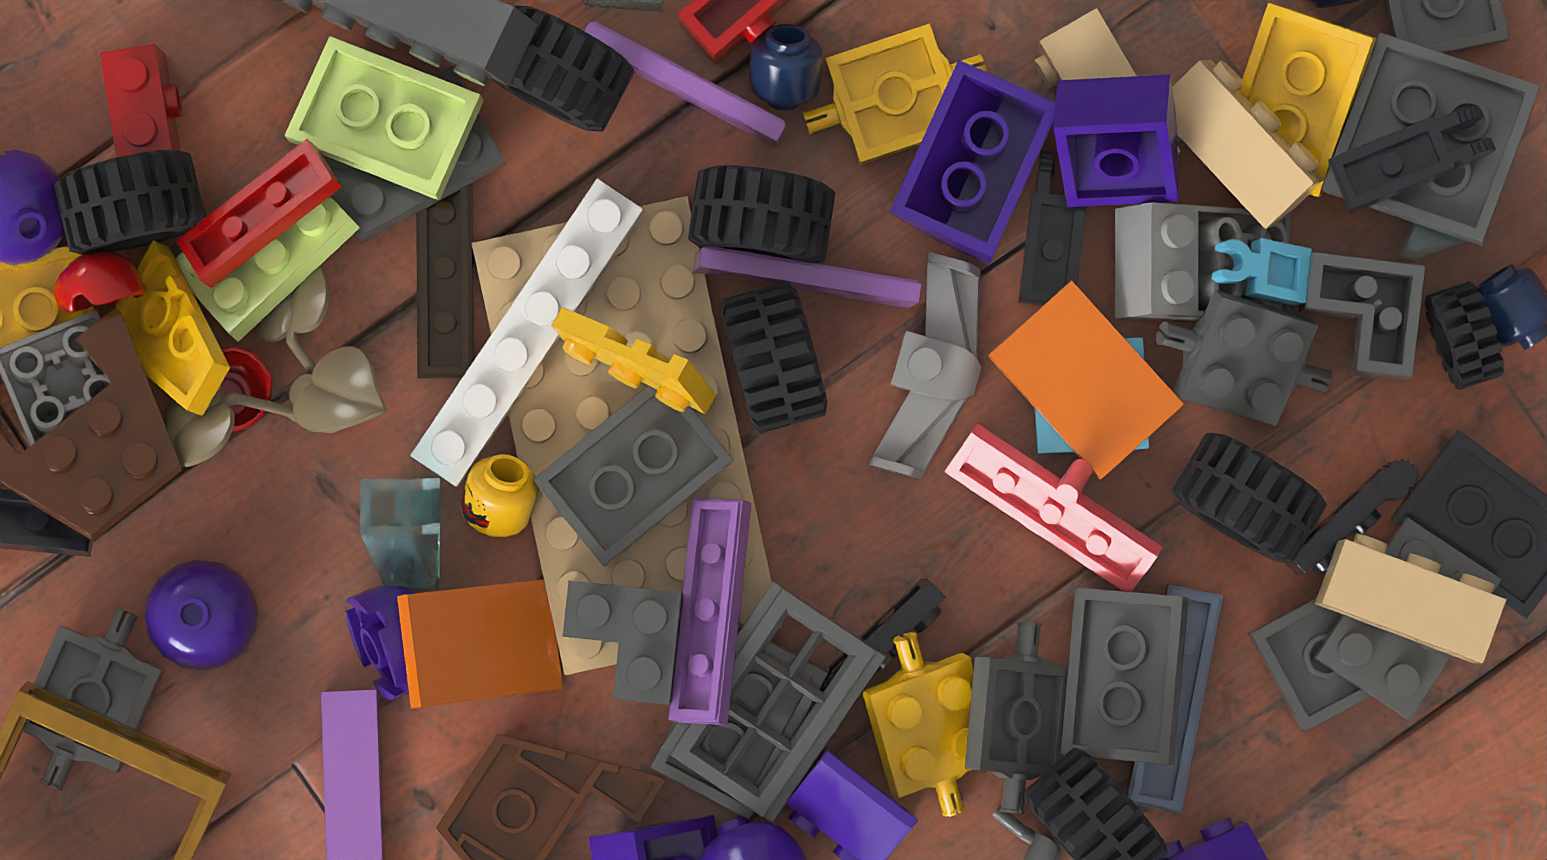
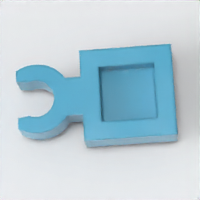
(1271, 268)

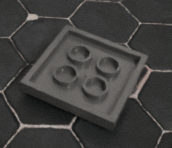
(1415, 83)

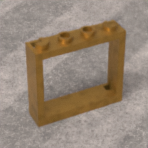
(122, 744)

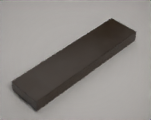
(445, 287)

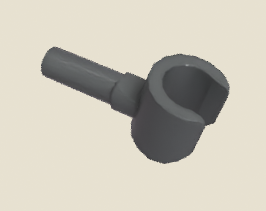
(1040, 846)

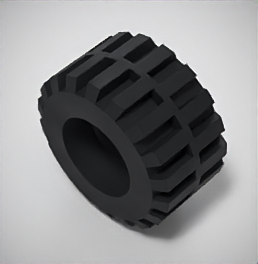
(569, 73)
(129, 201)
(762, 212)
(774, 357)
(1249, 497)
(1092, 813)

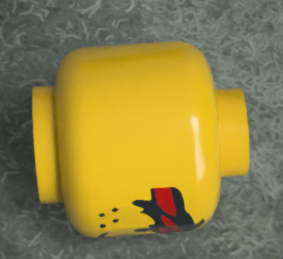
(499, 496)

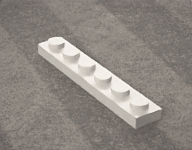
(526, 333)

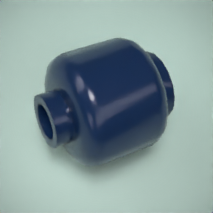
(785, 67)
(1516, 306)

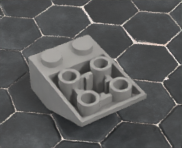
(1170, 254)
(50, 375)

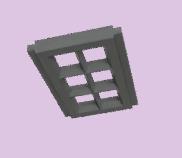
(817, 727)

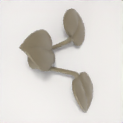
(329, 398)

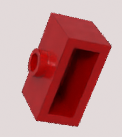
(725, 24)
(141, 100)

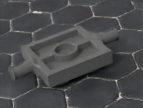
(1244, 357)
(98, 676)
(1016, 716)

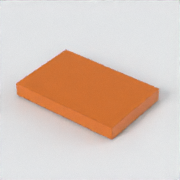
(1085, 380)
(479, 643)

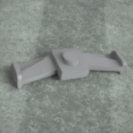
(935, 368)

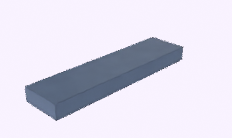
(1161, 784)

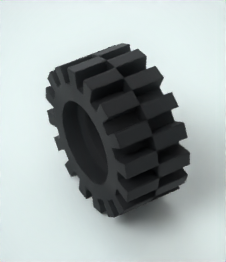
(1464, 335)

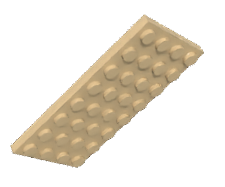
(644, 296)

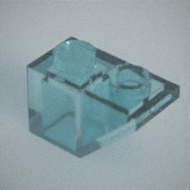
(402, 529)

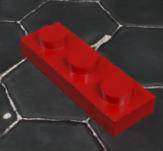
(258, 213)

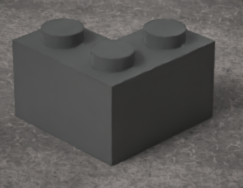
(1380, 300)
(643, 625)

